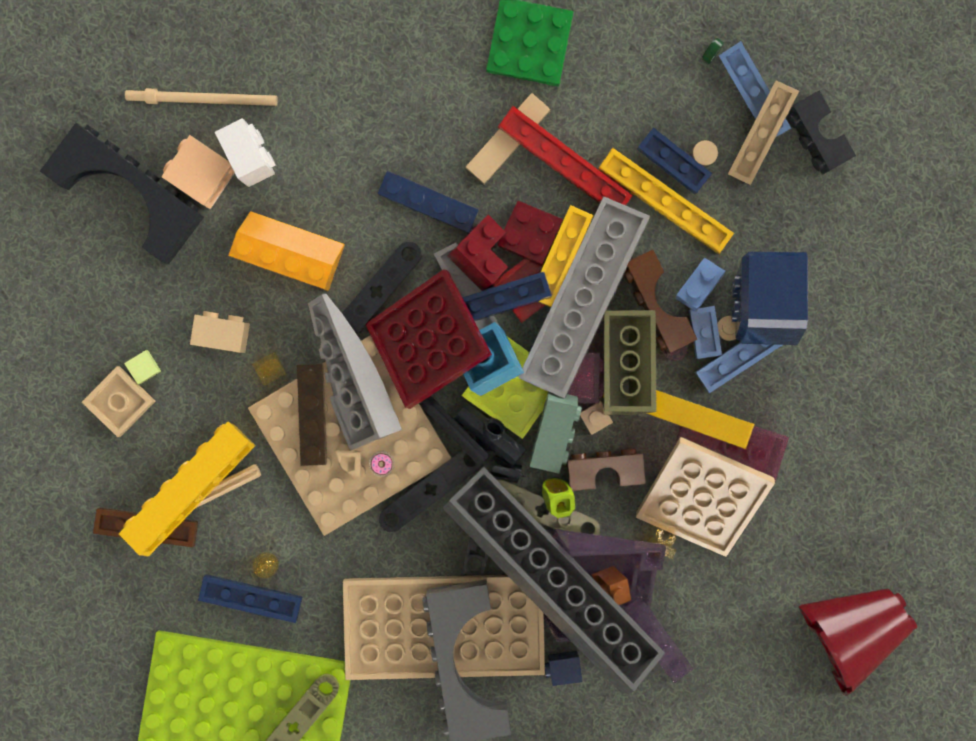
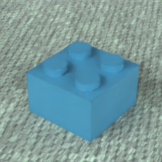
(497, 368)

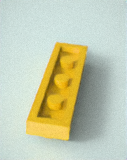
(564, 249)

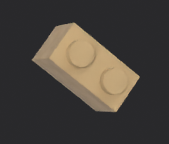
(220, 333)

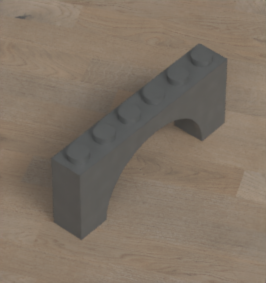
(467, 714)

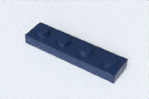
(428, 202)
(508, 296)
(250, 598)

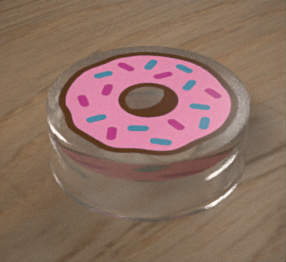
(382, 463)

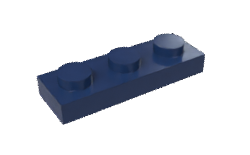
(674, 161)

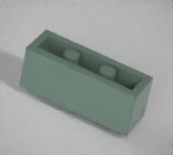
(555, 432)

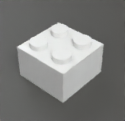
(245, 153)

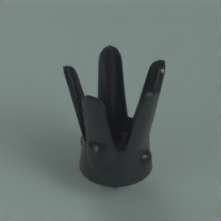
(506, 472)

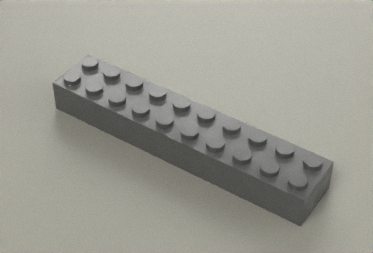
(554, 581)

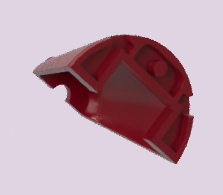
(859, 632)

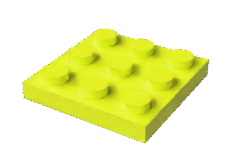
(514, 402)

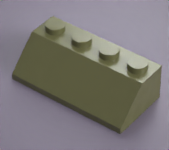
(629, 362)

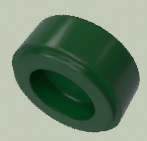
(712, 51)

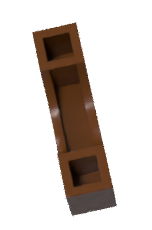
(643, 274)

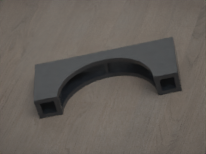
(86, 155)

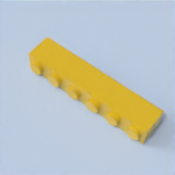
(186, 489)

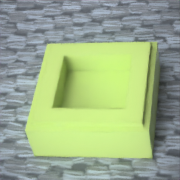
(142, 367)

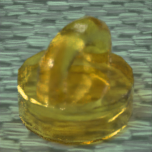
(265, 565)

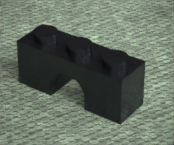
(825, 152)

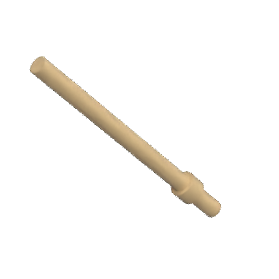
(153, 96)

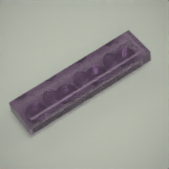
(673, 660)

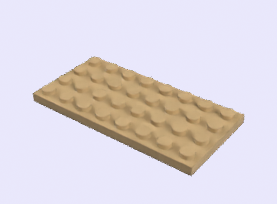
(391, 641)

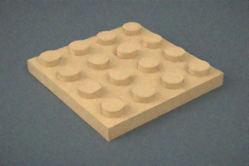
(704, 497)

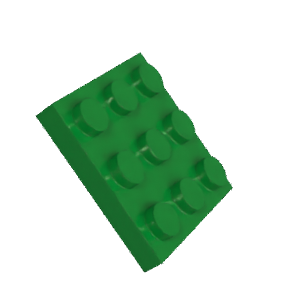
(530, 41)

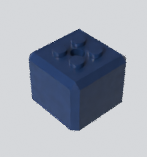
(771, 298)

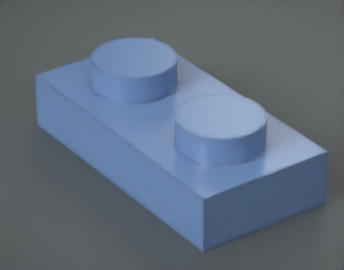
(700, 284)
(706, 330)

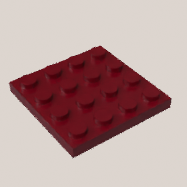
(428, 339)

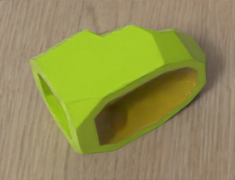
(558, 497)

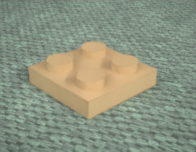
(118, 401)

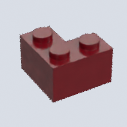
(475, 255)

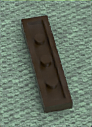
(311, 414)

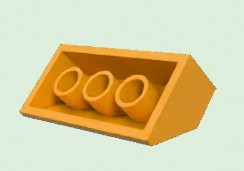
(287, 250)

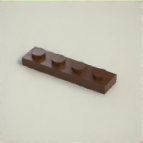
(111, 523)

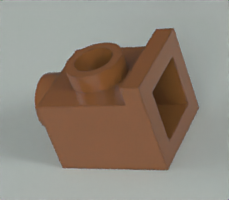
(614, 584)

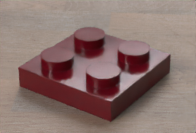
(530, 233)

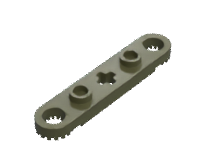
(530, 500)
(305, 710)

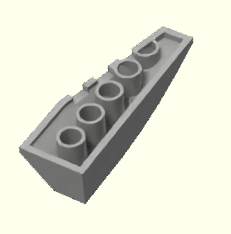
(357, 389)

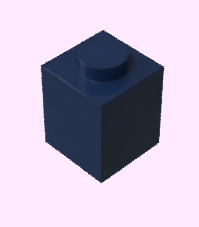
(563, 668)

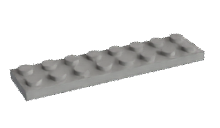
(584, 297)

